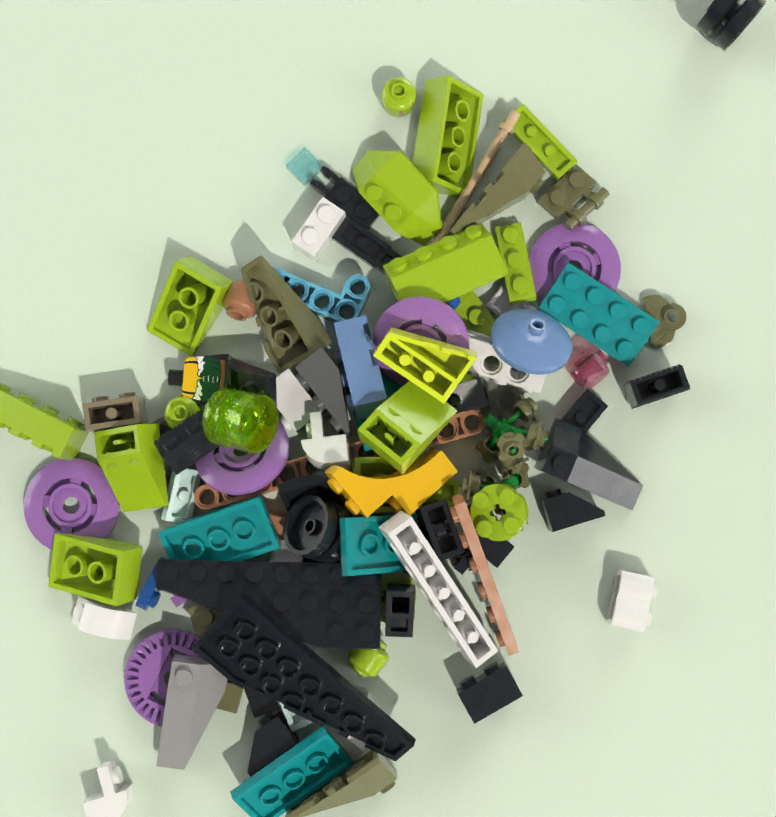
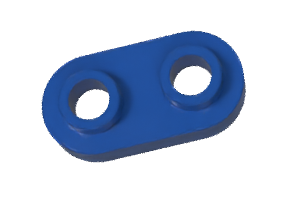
(149, 595)

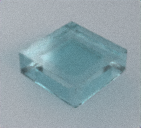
(304, 166)

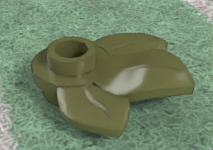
(659, 308)

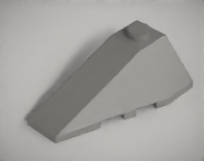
(189, 705)

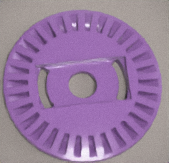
(554, 250)
(418, 317)
(240, 474)
(64, 480)
(148, 667)

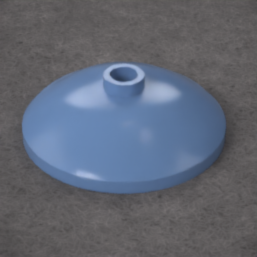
(531, 341)

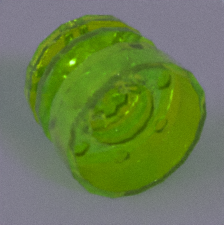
(240, 420)

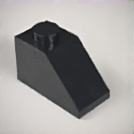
(567, 510)
(270, 741)

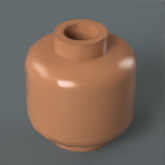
(238, 303)

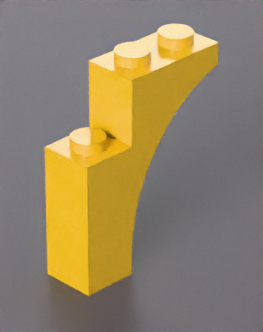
(404, 491)

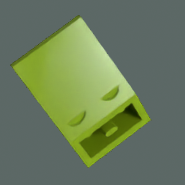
(405, 425)
(133, 465)

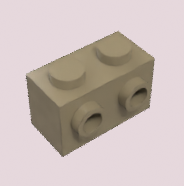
(114, 413)

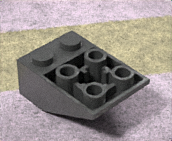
(325, 380)

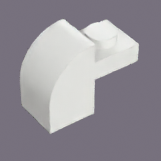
(324, 450)
(103, 619)
(114, 798)

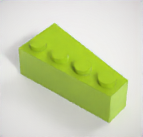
(41, 425)

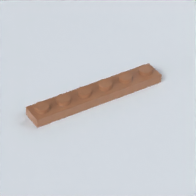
(479, 564)

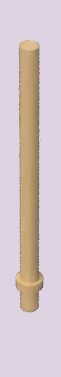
(505, 130)

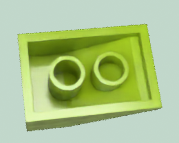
(189, 304)
(96, 568)

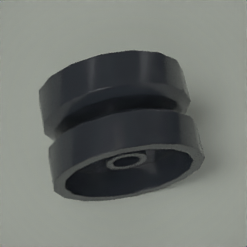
(731, 16)
(314, 528)

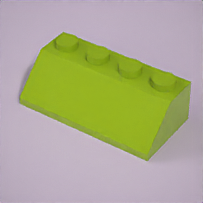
(447, 133)
(447, 266)

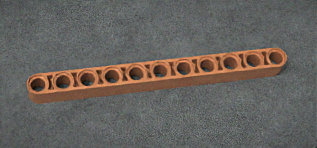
(300, 465)

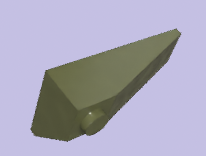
(517, 179)
(286, 321)
(361, 780)

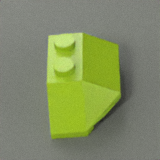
(399, 194)

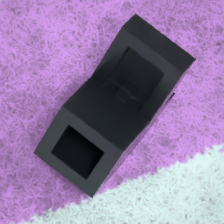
(494, 552)
(400, 610)

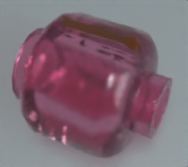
(589, 368)

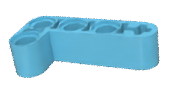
(337, 301)

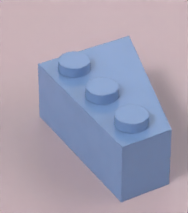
(361, 367)

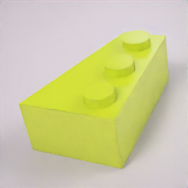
(425, 361)

